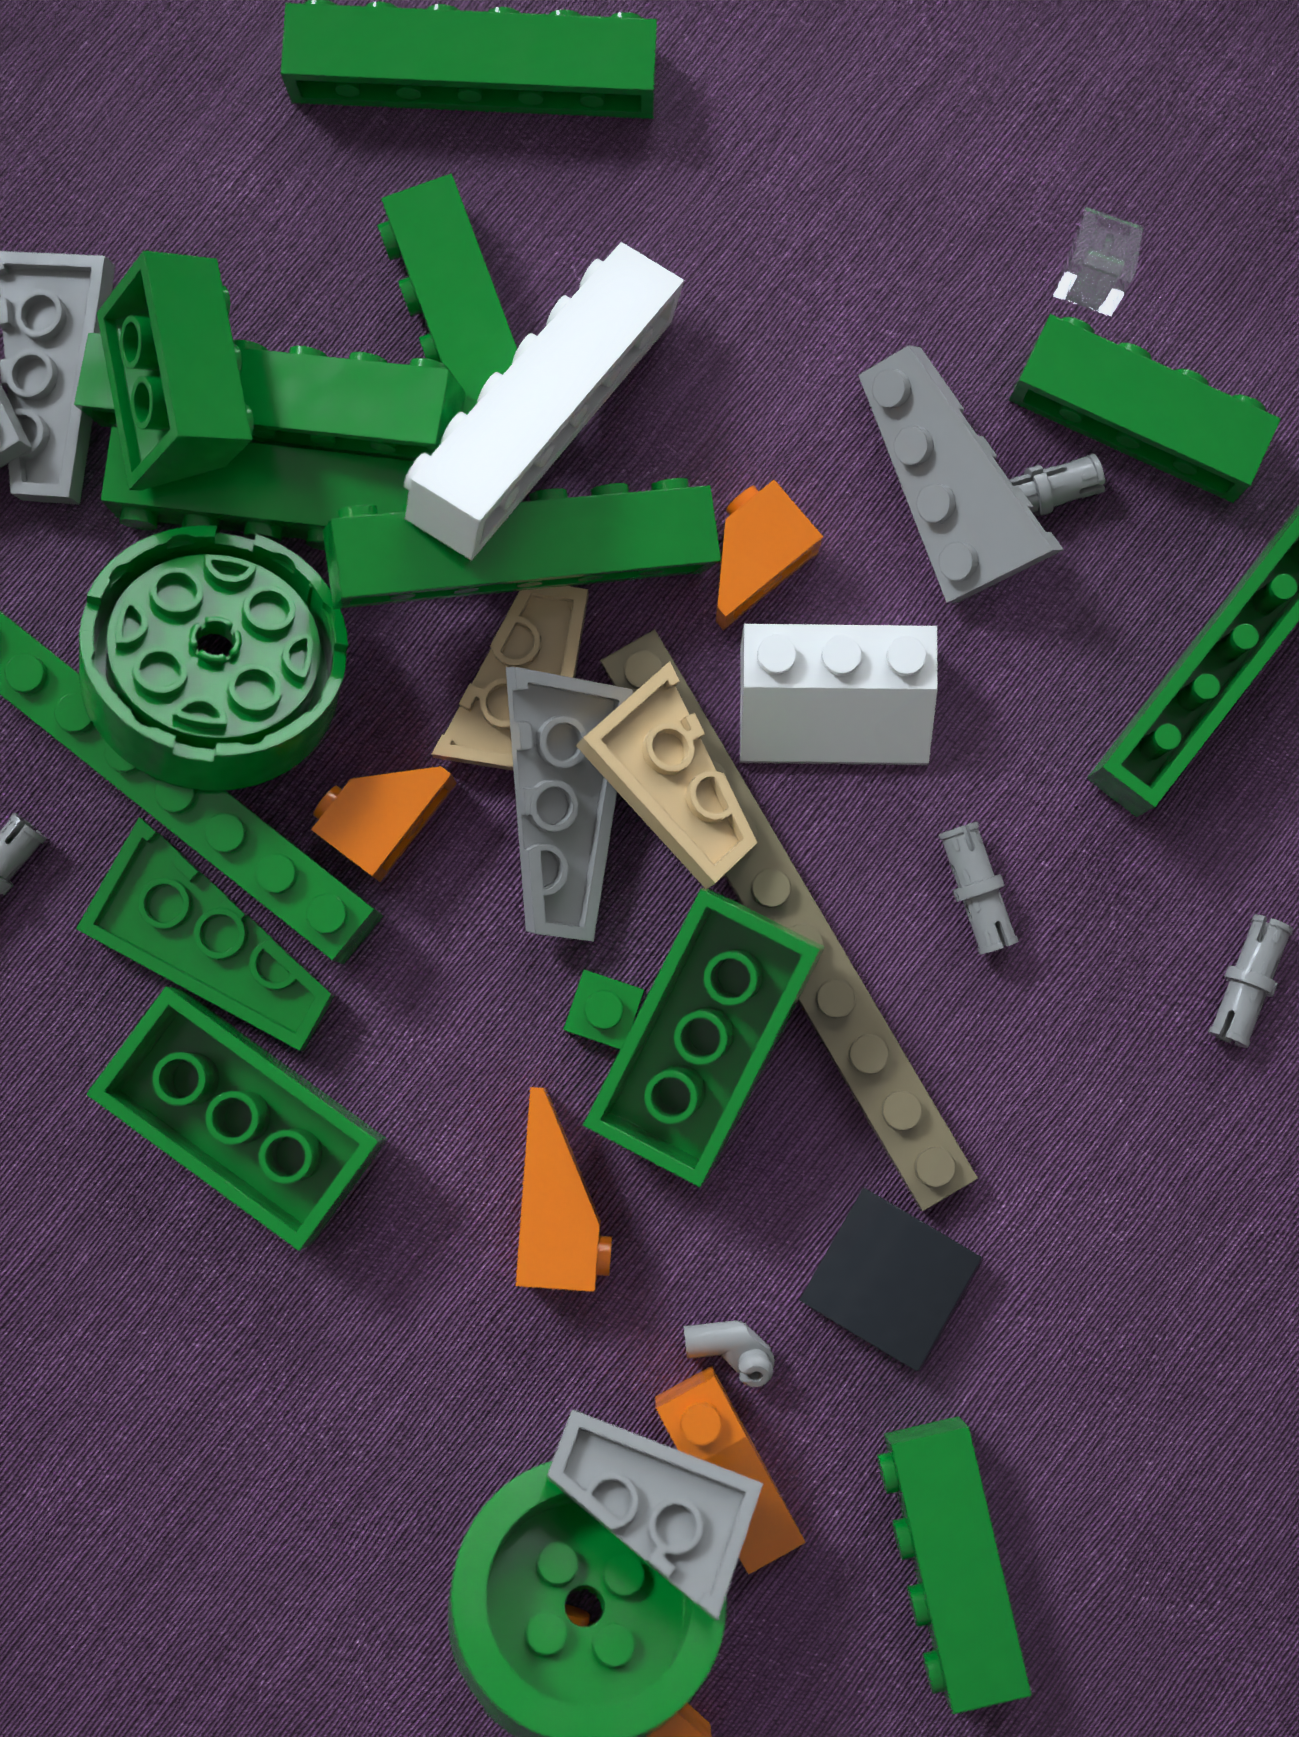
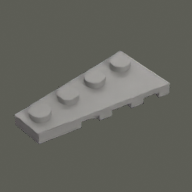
(45, 322)
(560, 799)

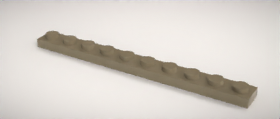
(834, 995)

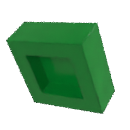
(603, 1009)

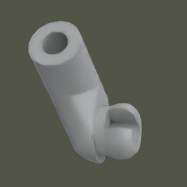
(736, 1345)

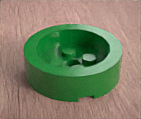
(201, 714)
(538, 1667)

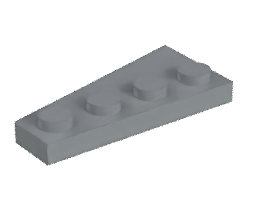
(960, 498)

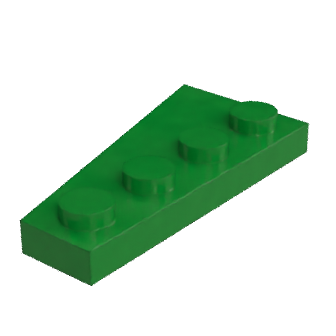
(189, 931)

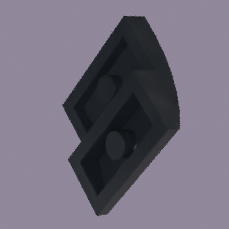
(891, 1279)

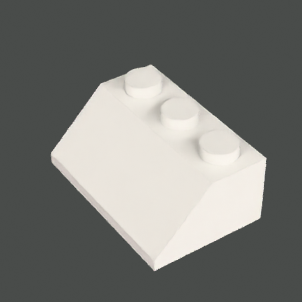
(837, 694)

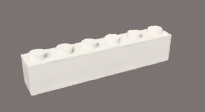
(541, 400)

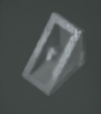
(1100, 262)

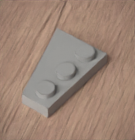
(660, 1503)

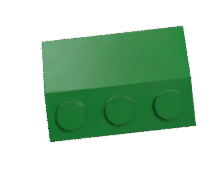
(173, 369)

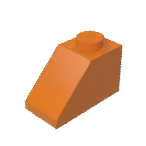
(761, 548)
(380, 815)

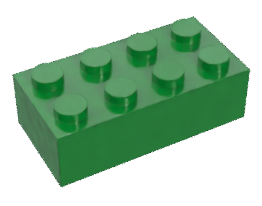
(703, 1036)
(237, 1117)

